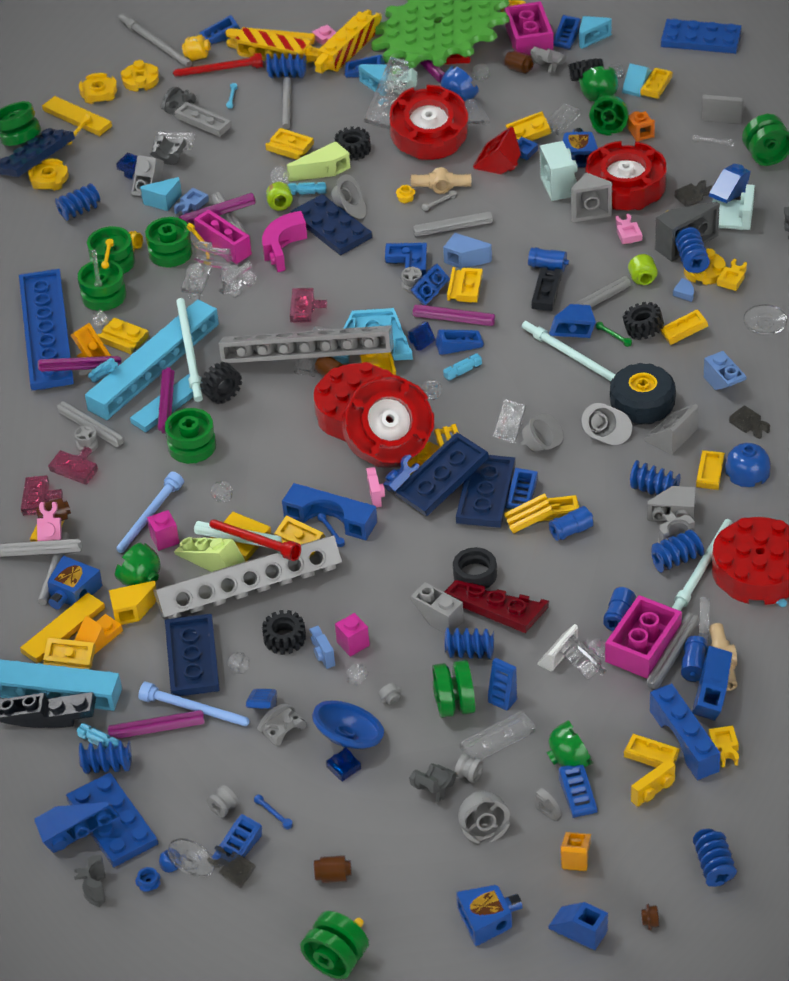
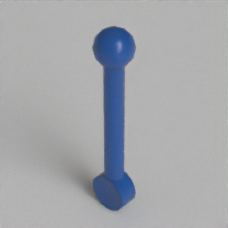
(339, 540)
(287, 823)

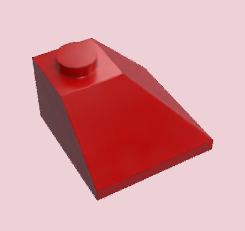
(499, 153)

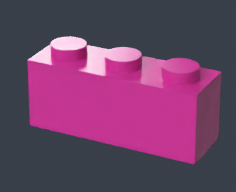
(223, 235)

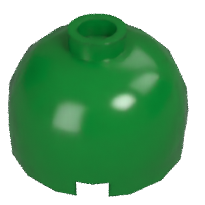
(598, 82)
(609, 115)
(139, 567)
(567, 747)

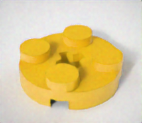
(140, 76)
(106, 88)
(40, 176)
(709, 275)

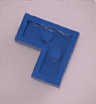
(409, 253)

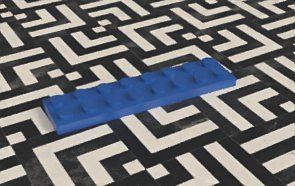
(45, 326)

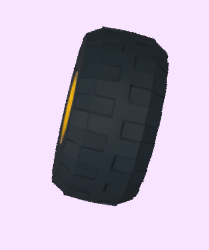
(643, 393)

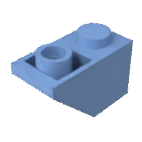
(466, 251)
(722, 371)

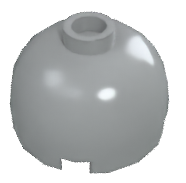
(483, 816)

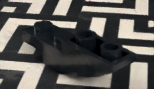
(40, 712)

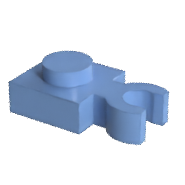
(190, 201)
(323, 649)

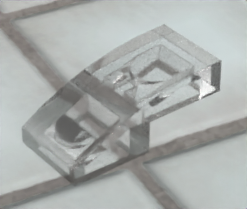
(207, 255)

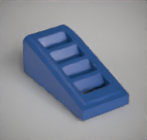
(567, 22)
(218, 30)
(350, 72)
(457, 340)
(525, 476)
(502, 688)
(262, 699)
(575, 775)
(245, 828)

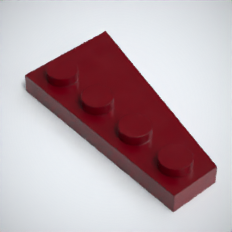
(508, 610)

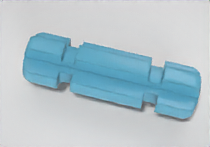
(308, 188)
(462, 366)
(103, 370)
(95, 735)

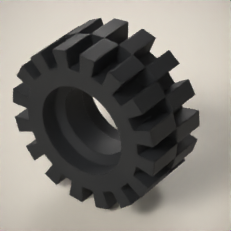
(578, 68)
(354, 141)
(643, 320)
(216, 392)
(284, 622)

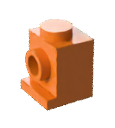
(641, 120)

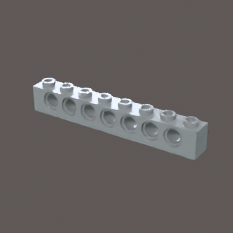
(306, 344)
(166, 595)

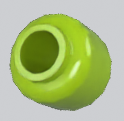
(279, 196)
(642, 269)

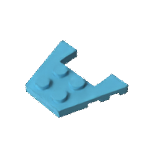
(380, 317)

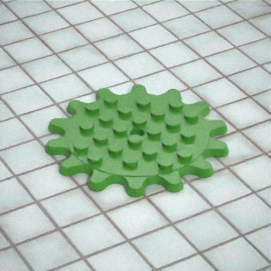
(419, 36)

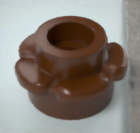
(650, 916)

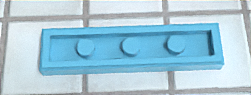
(148, 415)

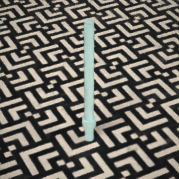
(542, 335)
(194, 379)
(684, 596)

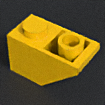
(132, 601)

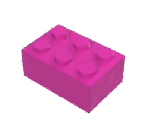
(528, 27)
(642, 636)

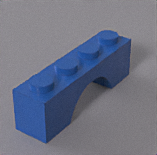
(306, 502)
(697, 747)

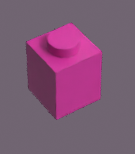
(163, 530)
(352, 634)

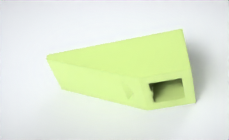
(321, 163)
(210, 552)

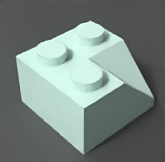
(557, 170)

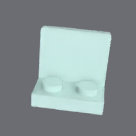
(737, 213)

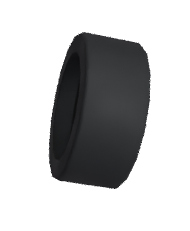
(475, 556)

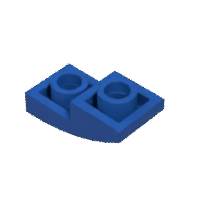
(430, 284)

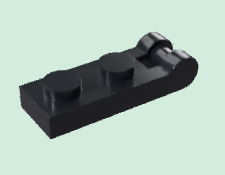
(546, 288)

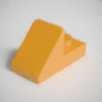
(89, 342)
(99, 631)
(575, 851)

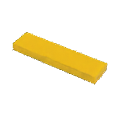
(75, 114)
(63, 626)

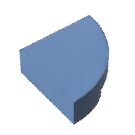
(684, 290)

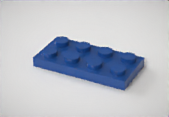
(701, 36)
(124, 835)

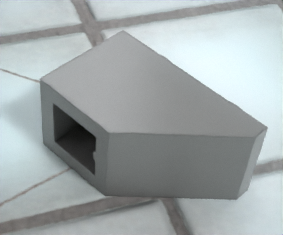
(147, 171)
(675, 499)
(438, 607)

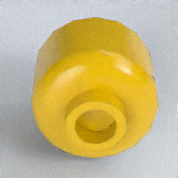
(196, 47)

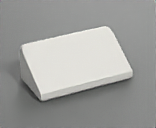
(555, 653)

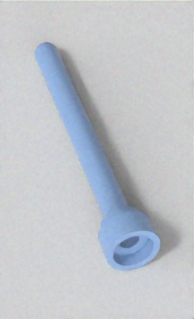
(172, 483)
(149, 692)

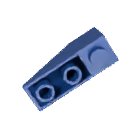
(712, 683)
(71, 822)

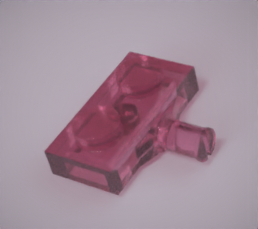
(304, 304)
(74, 466)
(37, 491)

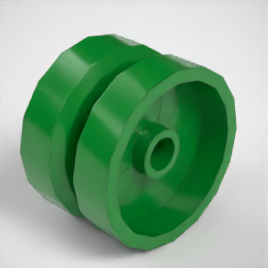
(18, 123)
(766, 139)
(168, 242)
(120, 253)
(112, 291)
(190, 435)
(457, 688)
(334, 944)

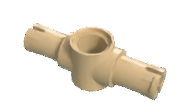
(441, 180)
(719, 641)

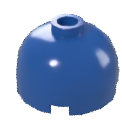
(459, 82)
(747, 465)

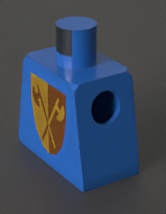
(580, 144)
(71, 582)
(486, 912)

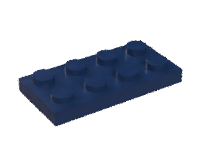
(35, 151)
(333, 224)
(442, 474)
(486, 493)
(192, 655)

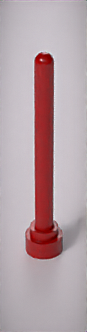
(255, 61)
(289, 550)

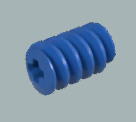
(286, 66)
(77, 201)
(692, 250)
(650, 480)
(676, 549)
(469, 643)
(105, 757)
(714, 857)

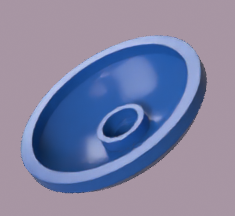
(347, 725)

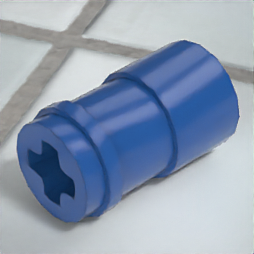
(547, 258)
(571, 523)
(618, 606)
(694, 658)

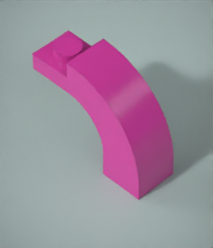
(279, 234)

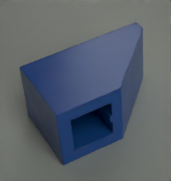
(581, 923)

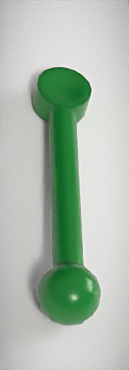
(626, 341)

